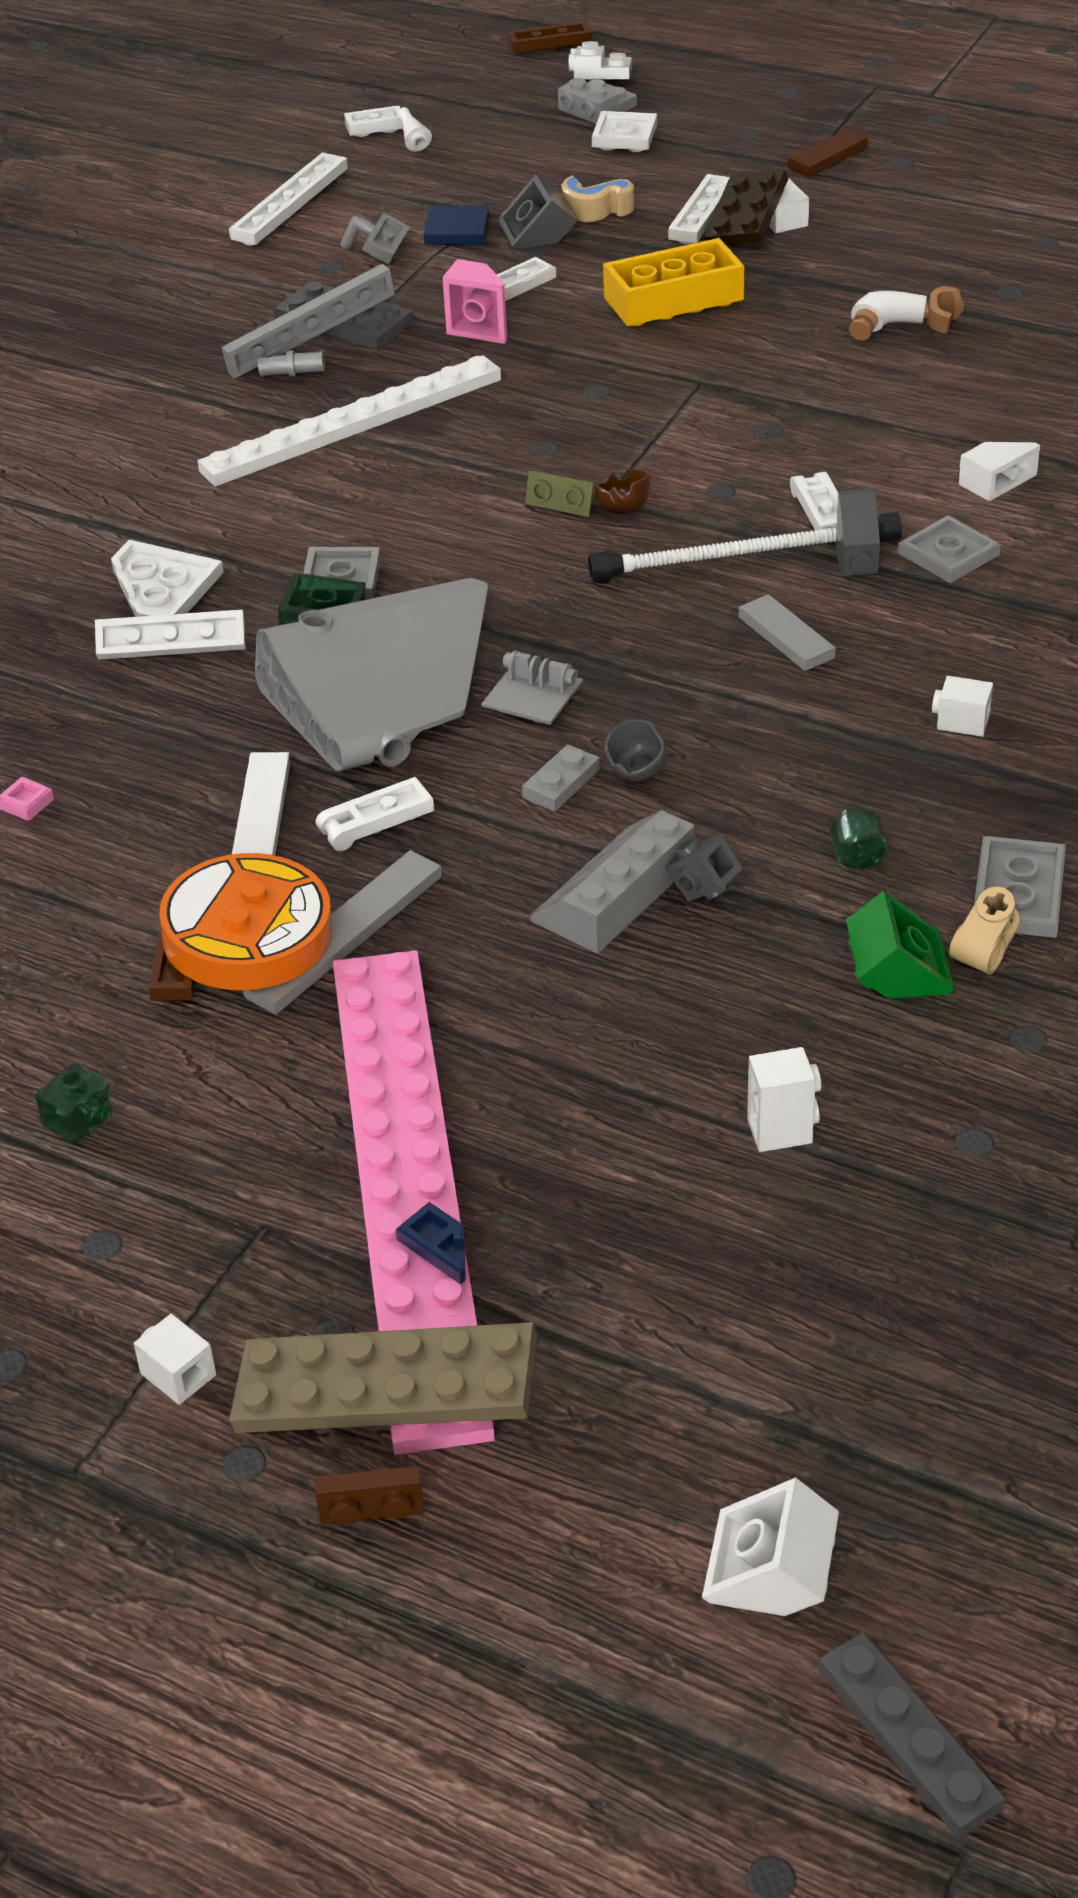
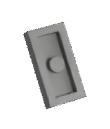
(561, 777)

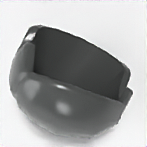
(635, 750)

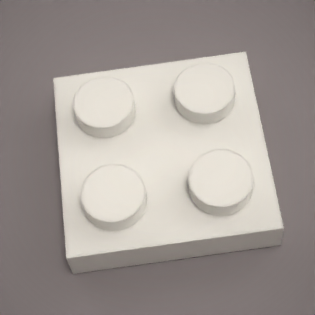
(624, 131)

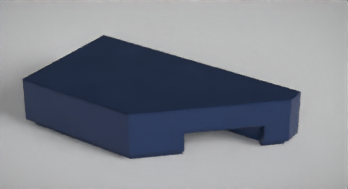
(436, 1239)

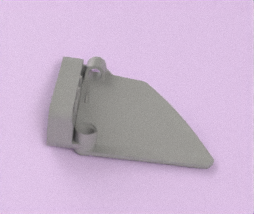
(374, 670)

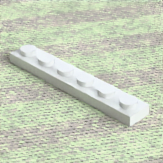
(288, 199)

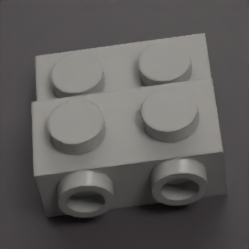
(591, 98)

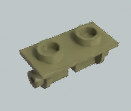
(560, 493)

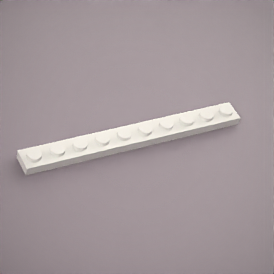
(348, 420)

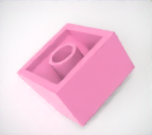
(474, 302)

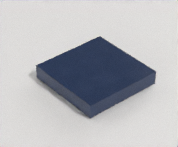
(456, 225)

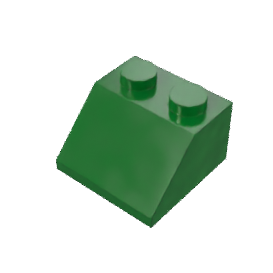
(898, 950)

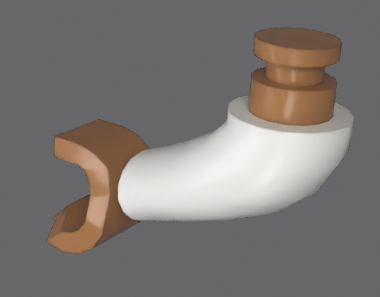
(894, 306)

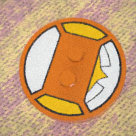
(245, 921)

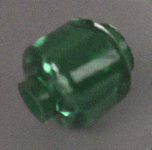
(858, 837)

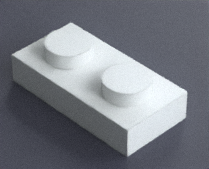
(373, 120)

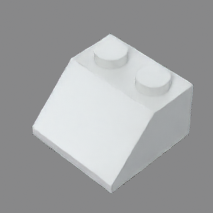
(772, 1551)

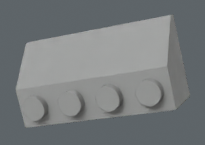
(616, 883)

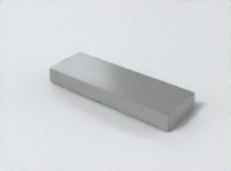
(787, 632)

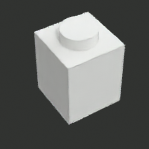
(963, 705)
(174, 1358)

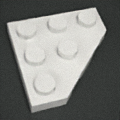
(162, 578)

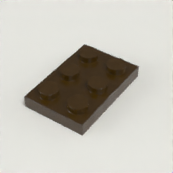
(747, 207)

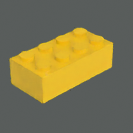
(673, 282)

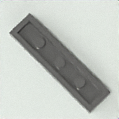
(911, 1735)

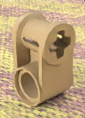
(987, 930)

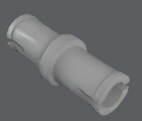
(291, 363)

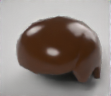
(624, 494)

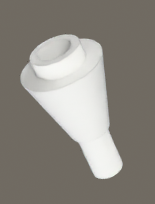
(416, 134)

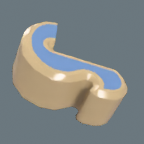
(599, 200)

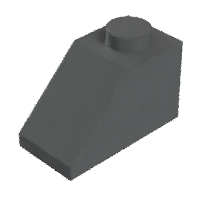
(857, 532)

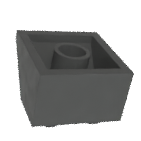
(537, 216)

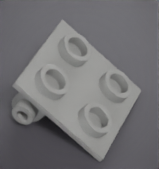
(533, 687)

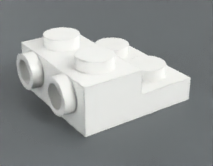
(590, 63)

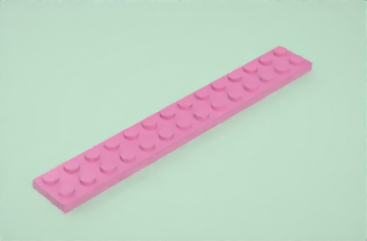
(401, 1159)

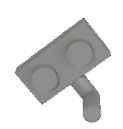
(383, 237)

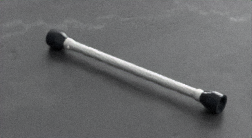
(608, 565)

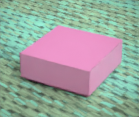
(25, 798)

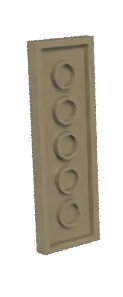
(385, 1378)

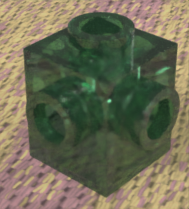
(74, 1103)

